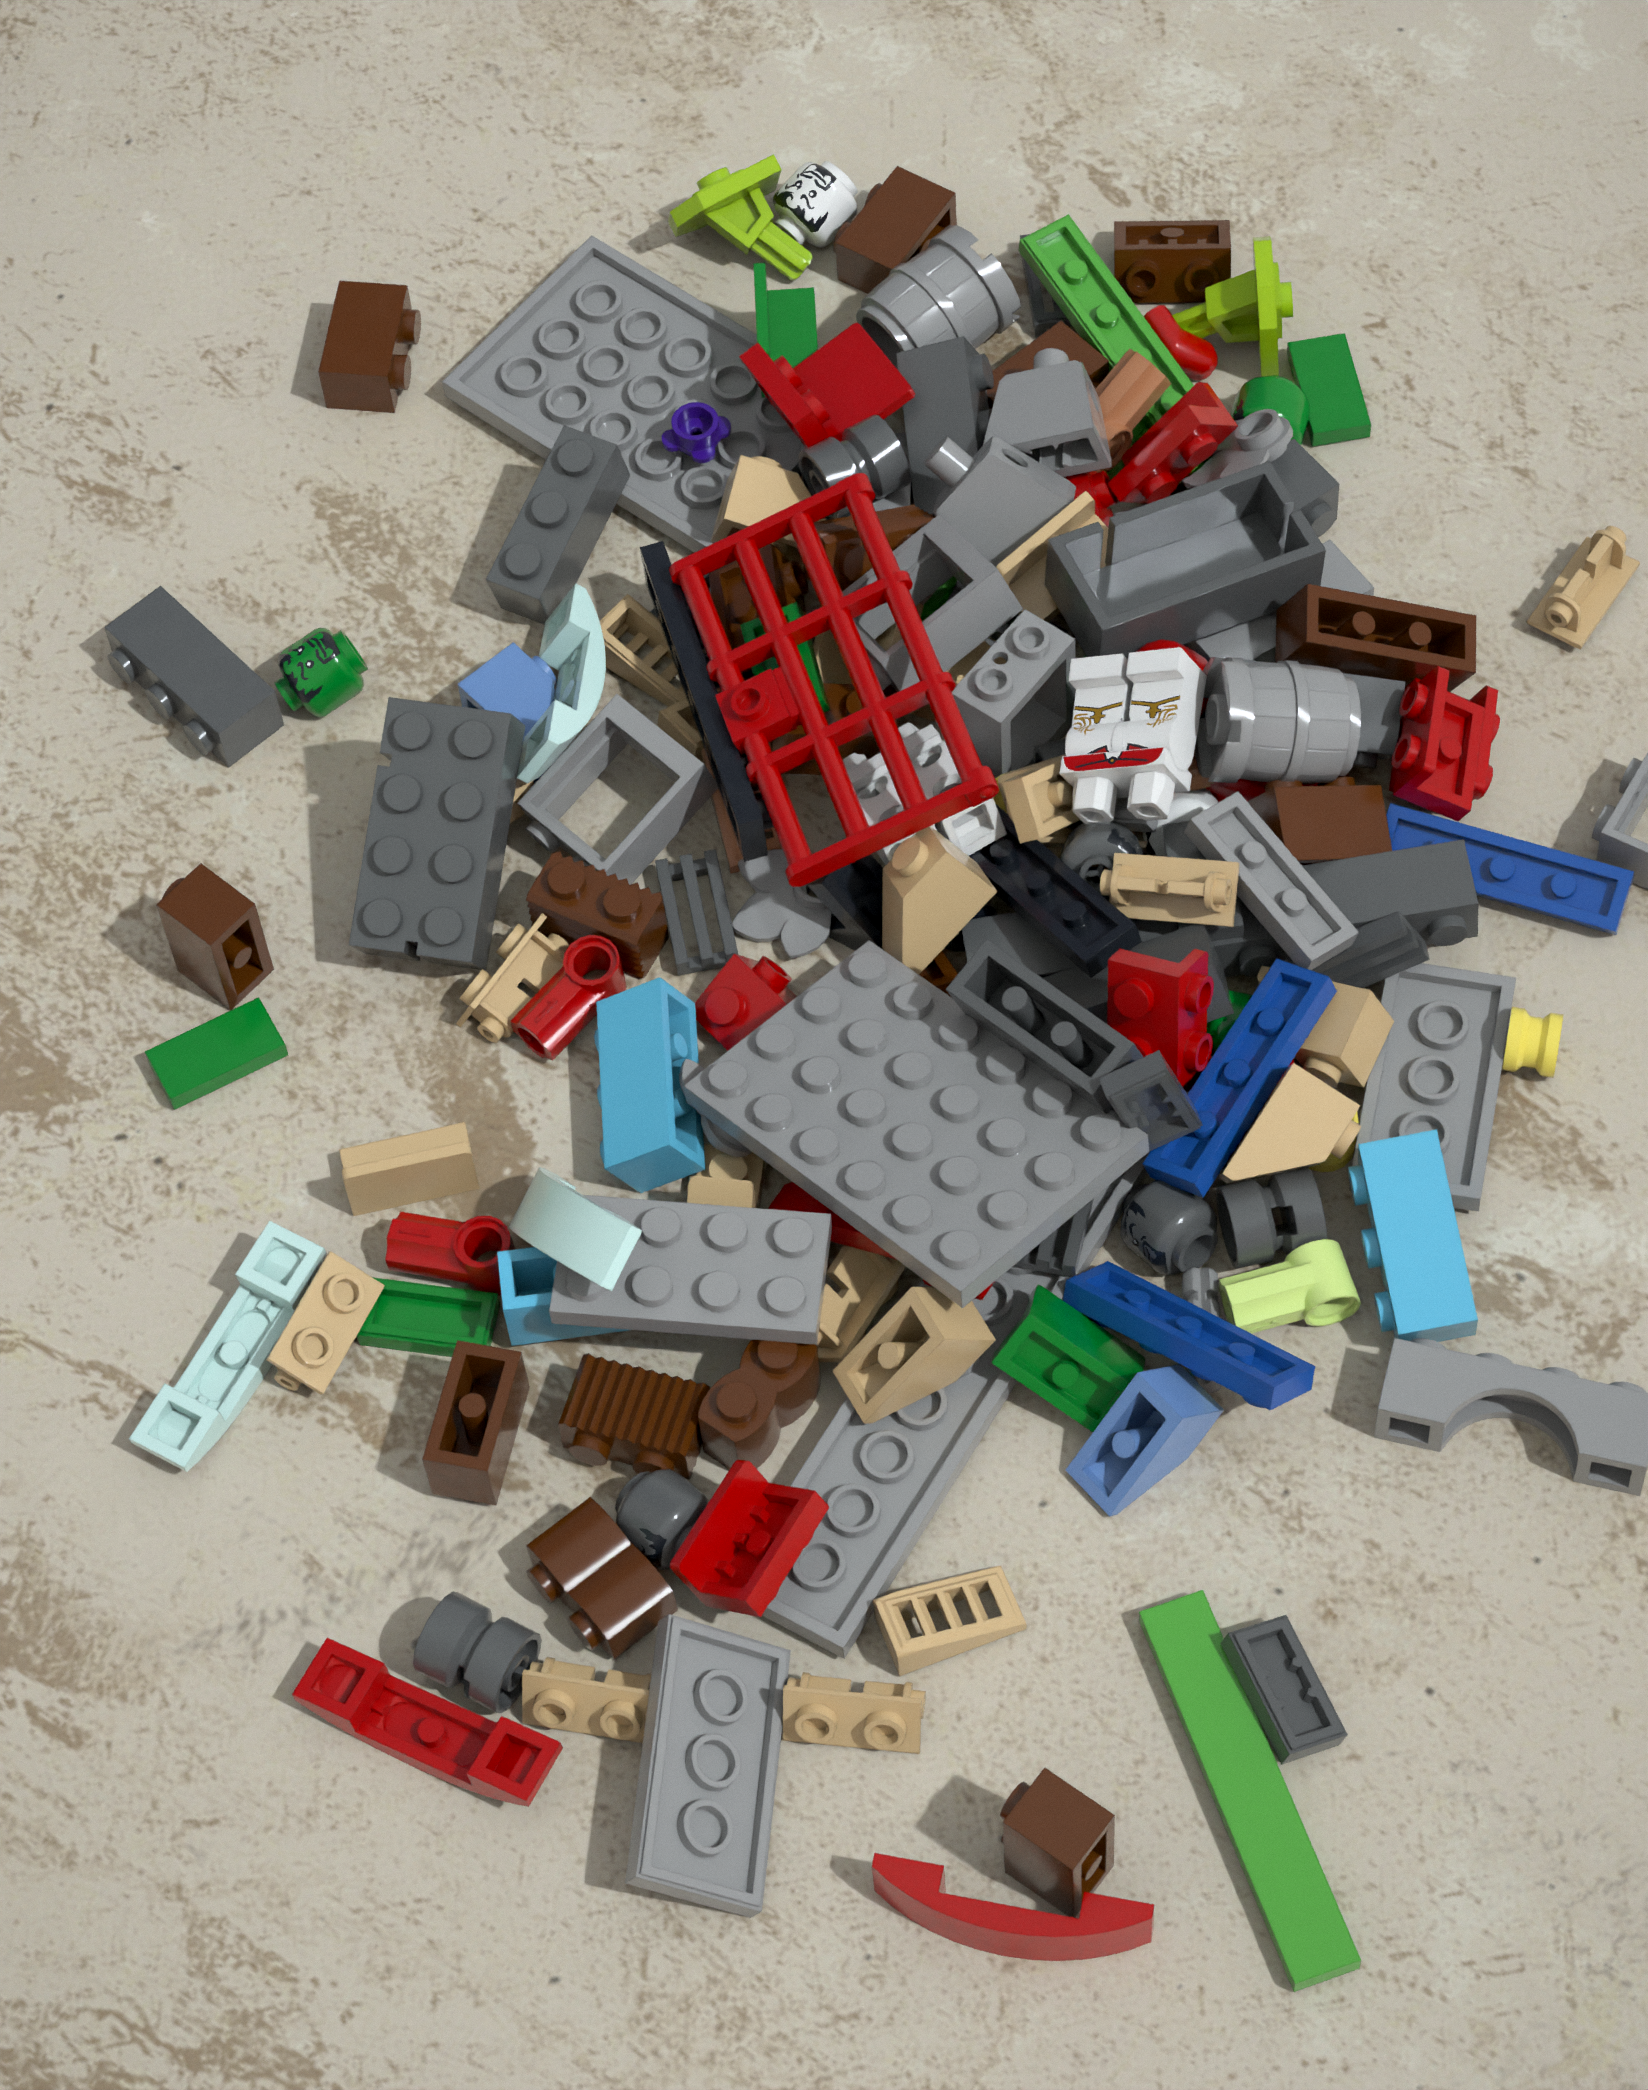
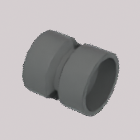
(865, 448)
(1249, 1222)
(470, 1649)

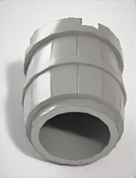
(940, 297)
(1277, 722)

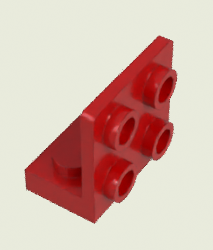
(831, 387)

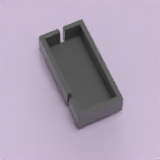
(1185, 564)
(437, 833)

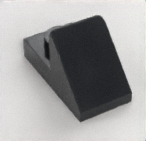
(856, 901)

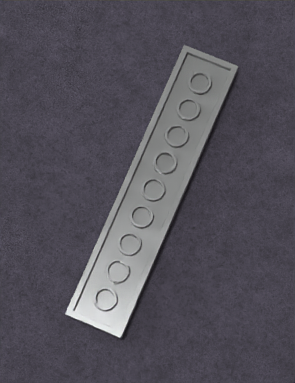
(896, 1472)

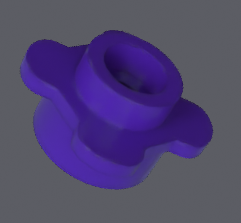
(696, 419)

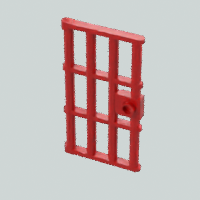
(785, 697)

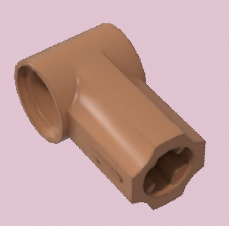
(1126, 398)

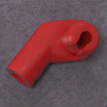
(1192, 353)

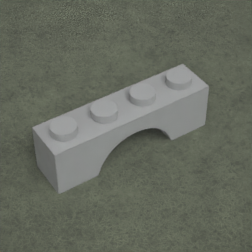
(1440, 1391)

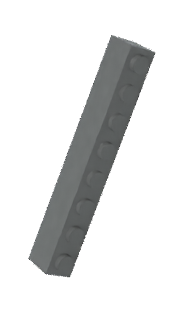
(1423, 883)

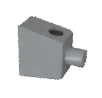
(1052, 415)
(996, 495)

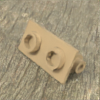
(1585, 588)
(1172, 889)
(496, 998)
(865, 1285)
(324, 1325)
(570, 1700)
(830, 1714)

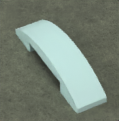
(577, 649)
(574, 1229)
(232, 1359)

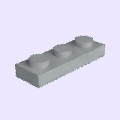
(1273, 882)

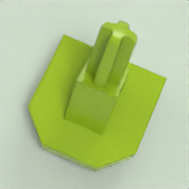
(740, 213)
(1246, 308)

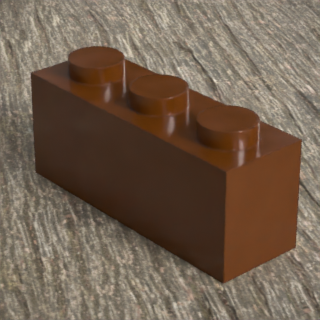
(1374, 636)

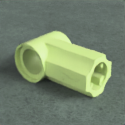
(1306, 1286)

